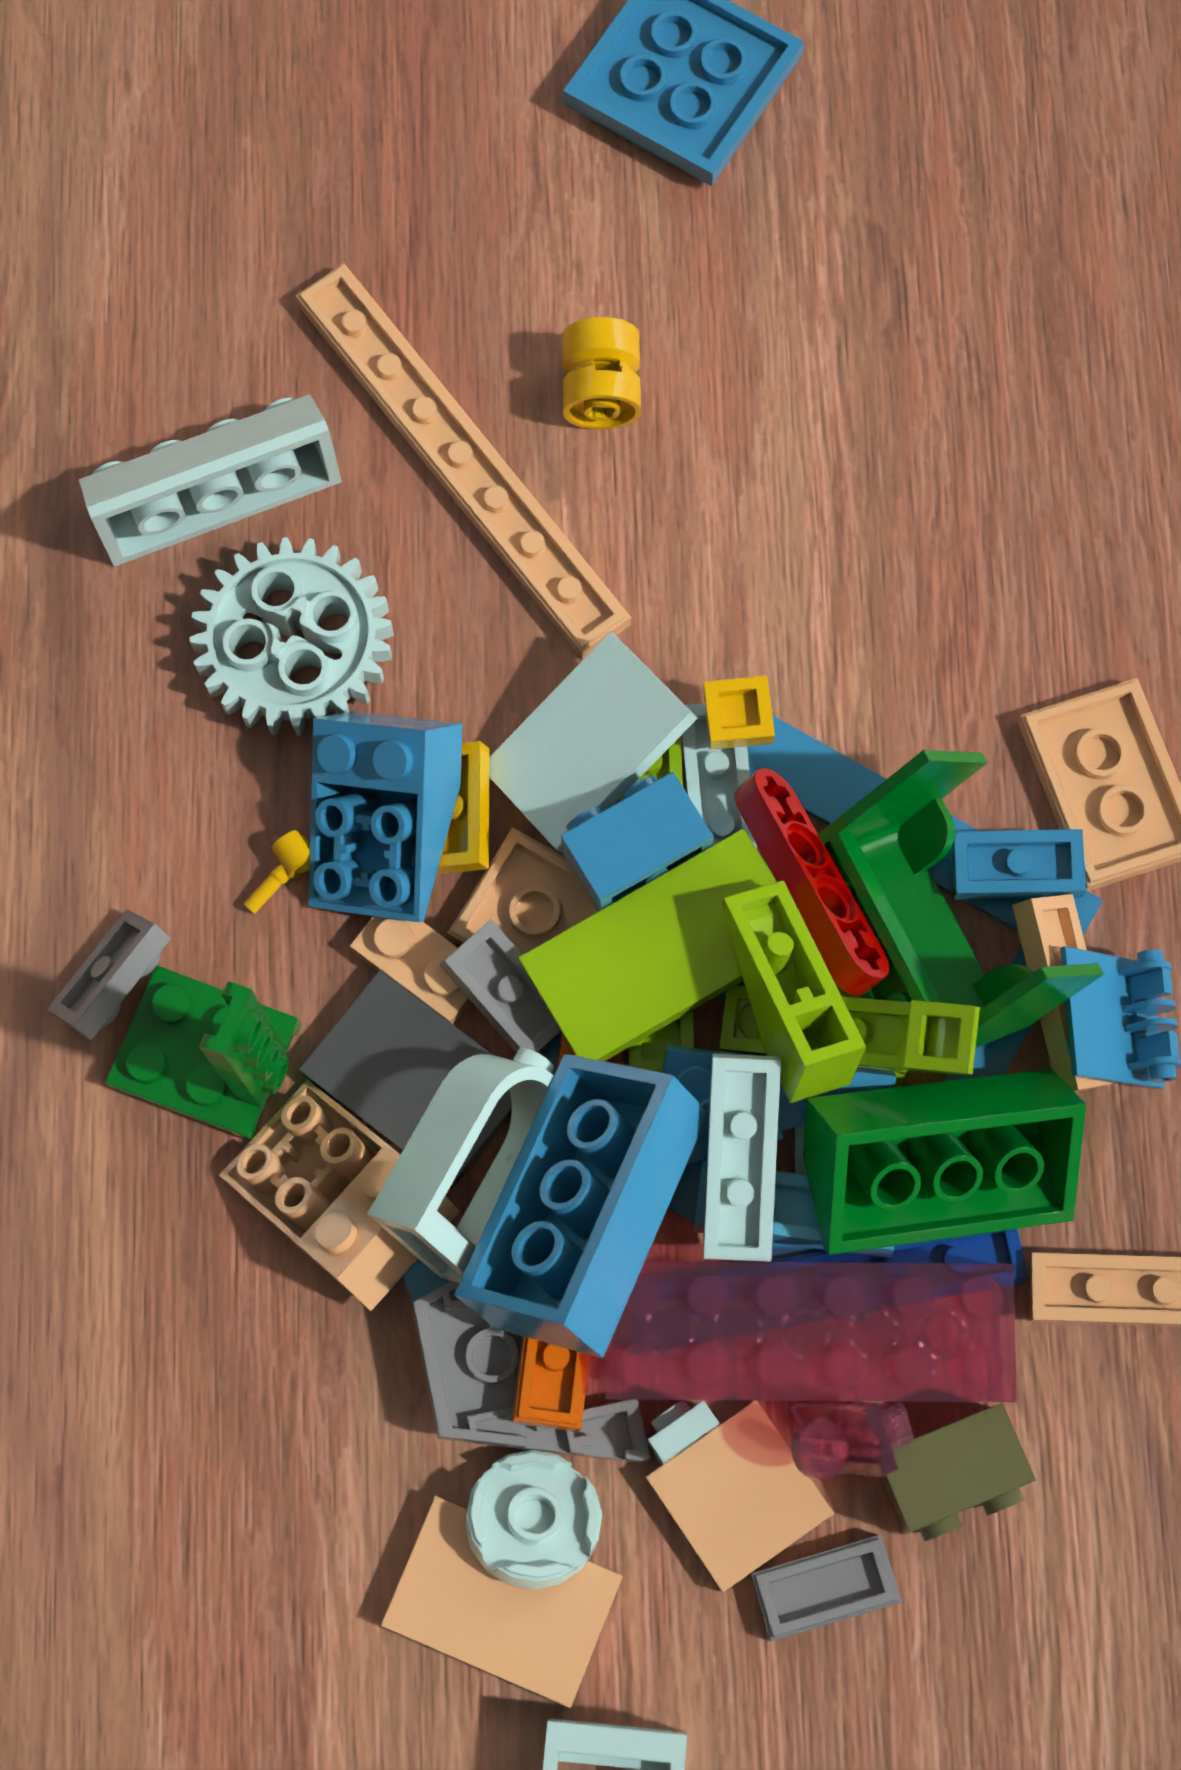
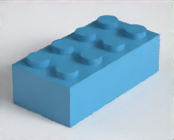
(583, 1204)

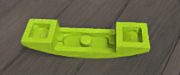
(895, 1033)

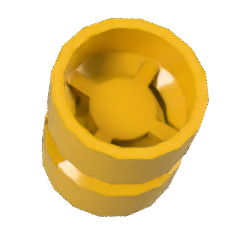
(601, 373)

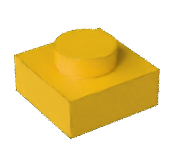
(738, 712)

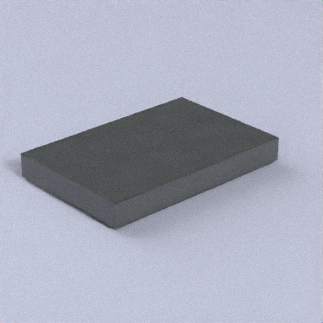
(391, 1059)

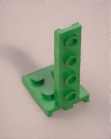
(204, 1052)

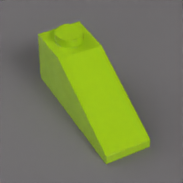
(792, 993)

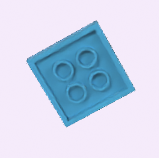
(684, 79)

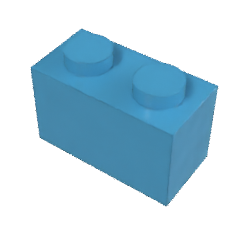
(634, 839)

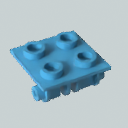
(1116, 1021)

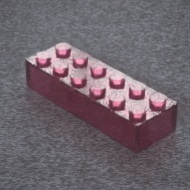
(816, 1332)

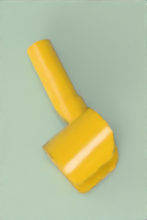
(294, 858)

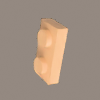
(412, 957)

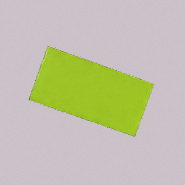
(647, 953)

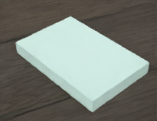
(588, 739)

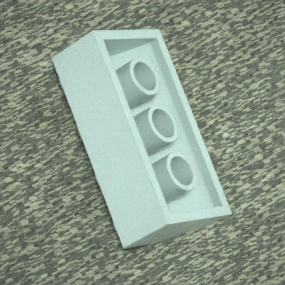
(211, 479)

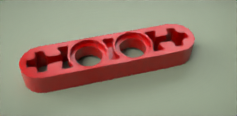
(813, 880)

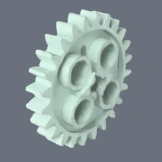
(318, 591)

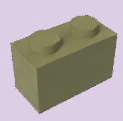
(956, 1470)

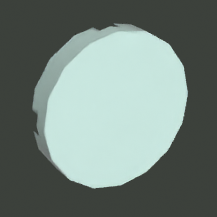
(533, 1520)

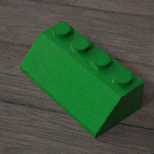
(943, 1159)

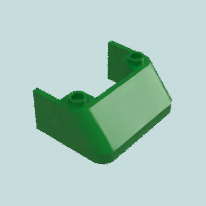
(885, 860)

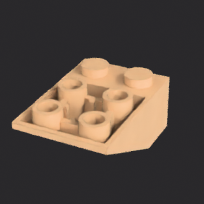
(316, 1180)

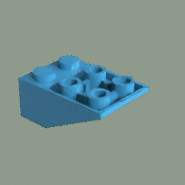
(380, 811)

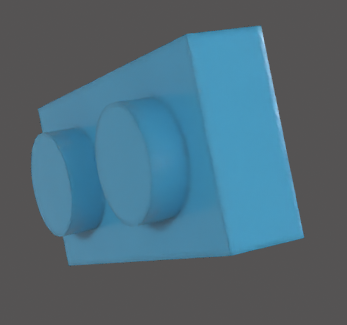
(1018, 864)

